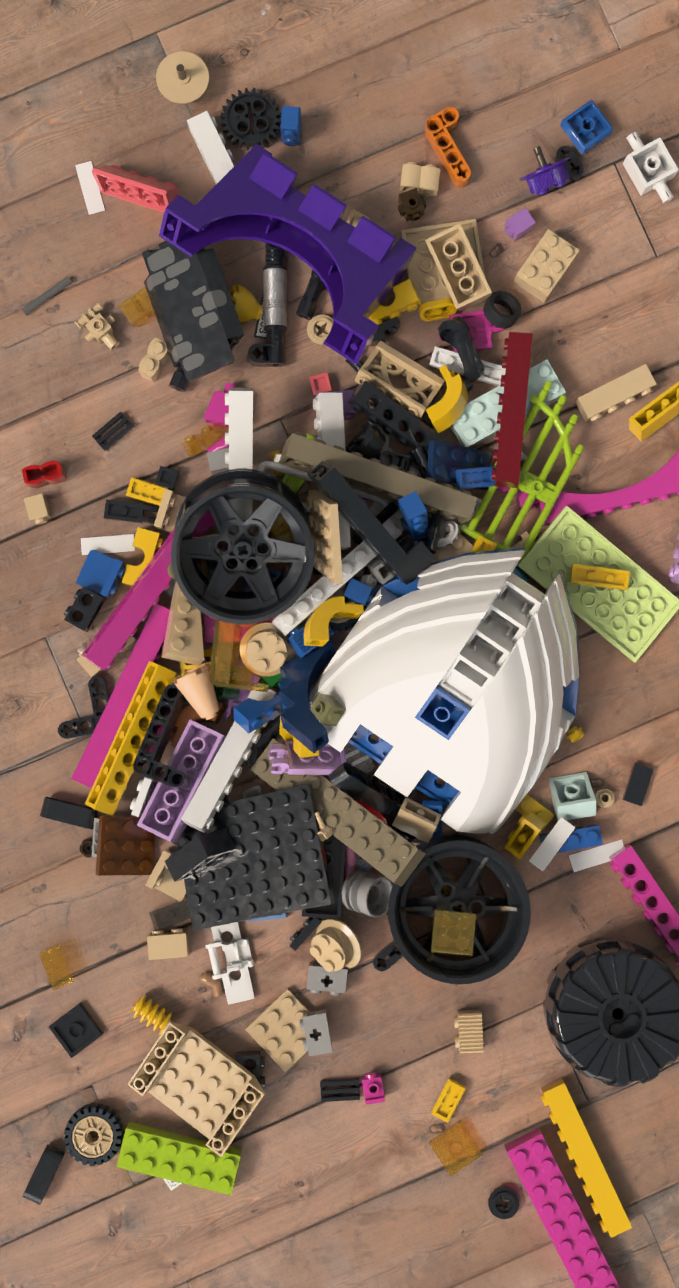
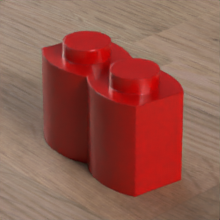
(49, 472)

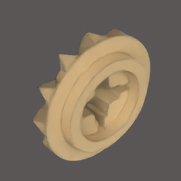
(319, 321)

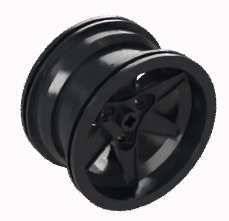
(487, 959)

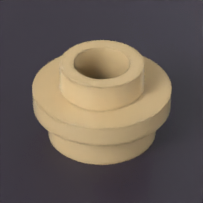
(600, 793)

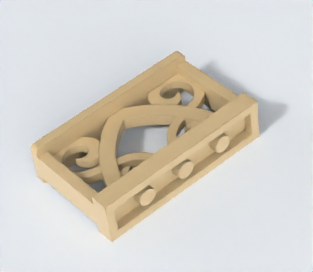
(392, 359)

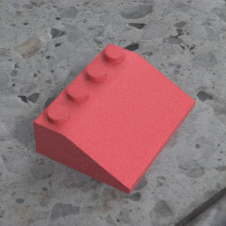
(134, 188)

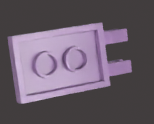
(286, 760)

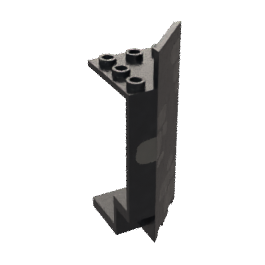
(192, 308)

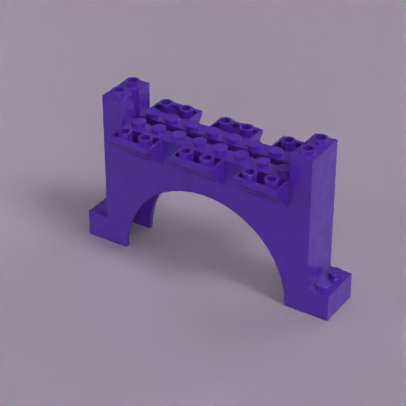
(262, 205)

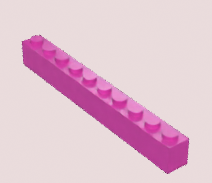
(137, 602)
(144, 651)

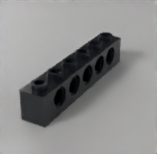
(397, 414)

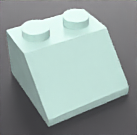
(572, 796)

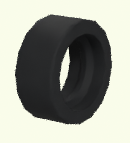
(506, 300)

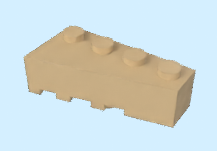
(184, 631)

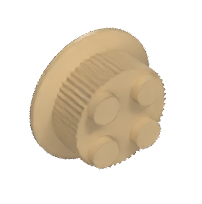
(265, 649)
(335, 946)

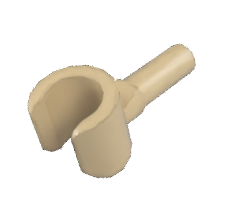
(325, 831)

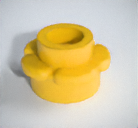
(575, 734)

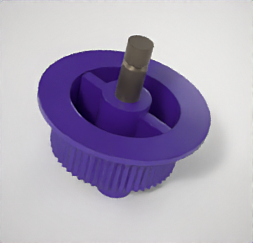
(547, 174)

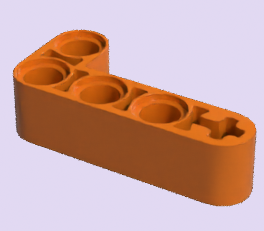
(451, 150)

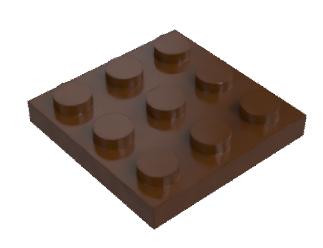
(123, 847)

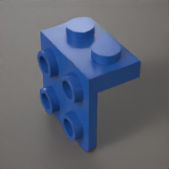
(101, 574)

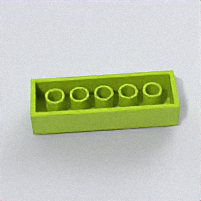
(178, 1158)

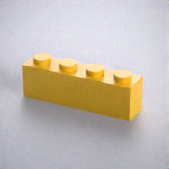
(655, 413)

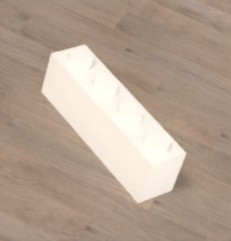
(211, 145)

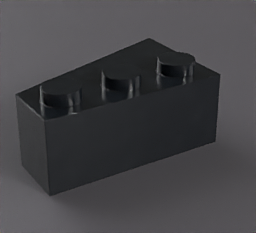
(198, 853)

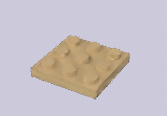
(280, 1031)

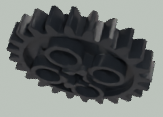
(268, 116)

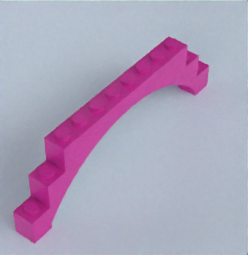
(659, 485)

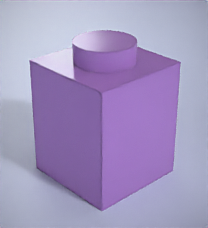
(519, 224)

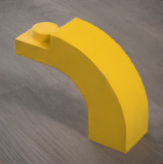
(453, 403)
(316, 628)

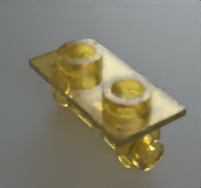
(194, 442)

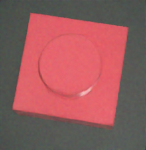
(320, 383)

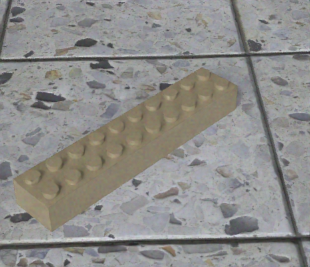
(379, 479)
(350, 822)

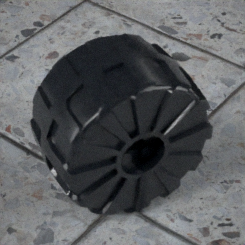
(581, 1005)

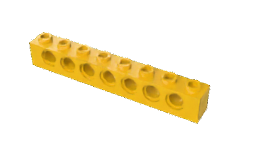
(122, 745)

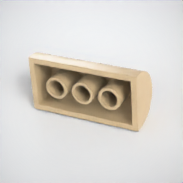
(459, 268)

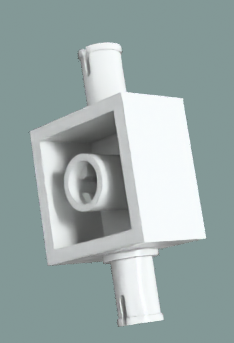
(650, 167)

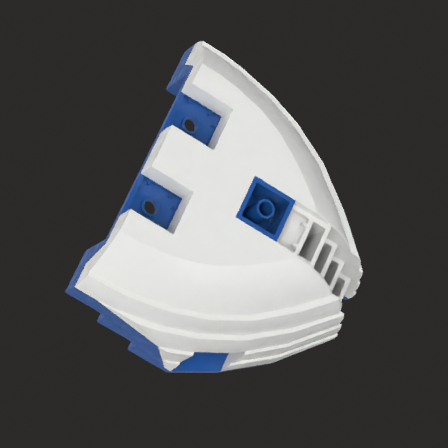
(460, 683)

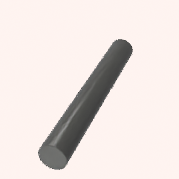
(47, 295)

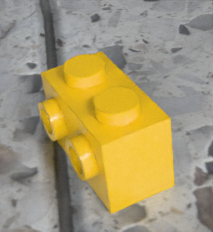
(525, 835)

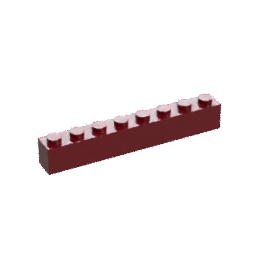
(513, 410)

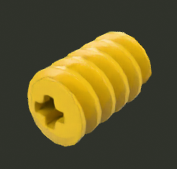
(151, 1014)

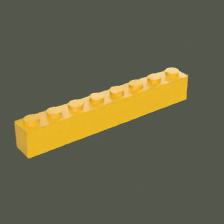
(586, 1158)

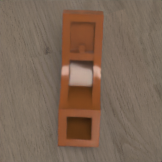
(190, 714)

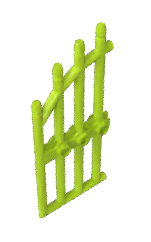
(529, 483)

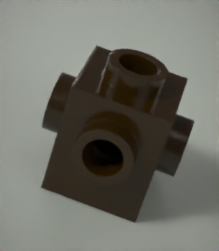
(411, 205)

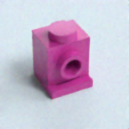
(374, 1096)

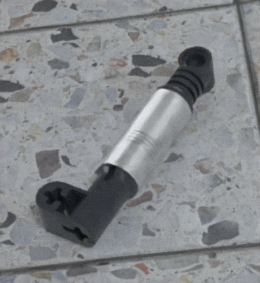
(273, 311)

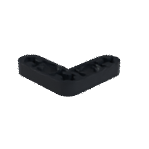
(92, 719)

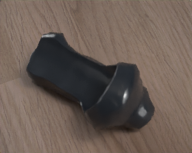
(459, 336)

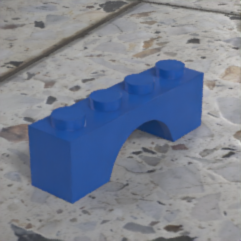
(415, 516)
(253, 713)

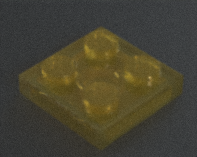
(453, 932)
(455, 1148)

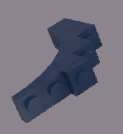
(300, 678)

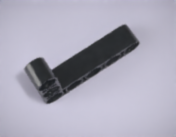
(161, 740)
(369, 792)

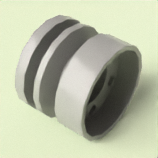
(367, 893)

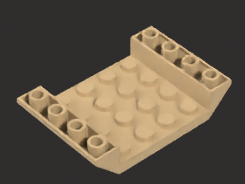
(199, 1084)

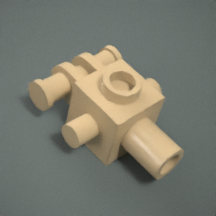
(98, 327)

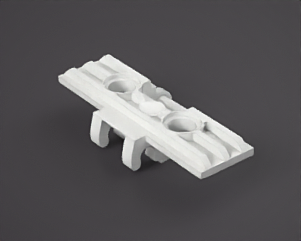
(237, 958)

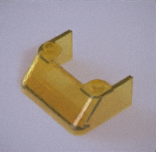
(225, 656)

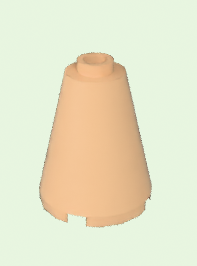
(199, 690)

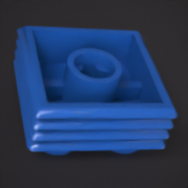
(586, 116)

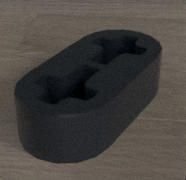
(573, 161)
(386, 952)

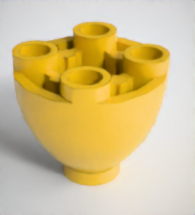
(245, 303)

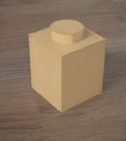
(37, 509)

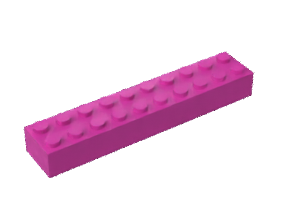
(559, 1212)

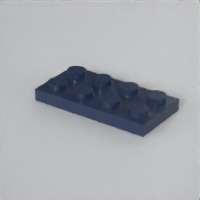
(447, 458)

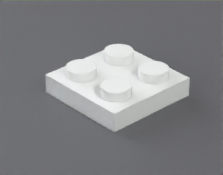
(139, 803)

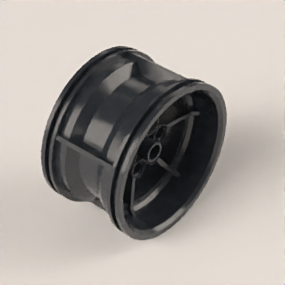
(213, 595)

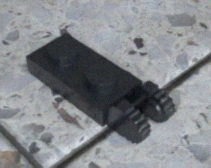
(128, 511)

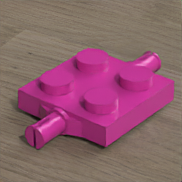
(480, 329)

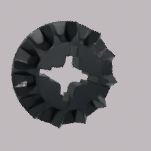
(498, 1210)

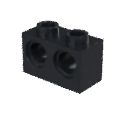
(89, 611)
(242, 1056)

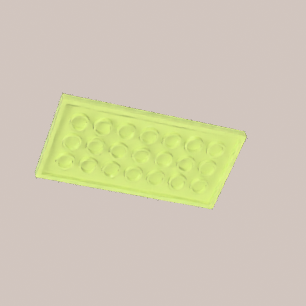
(622, 617)

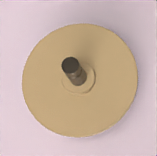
(182, 77)

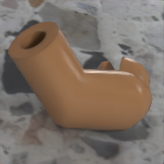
(206, 978)

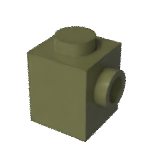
(327, 709)

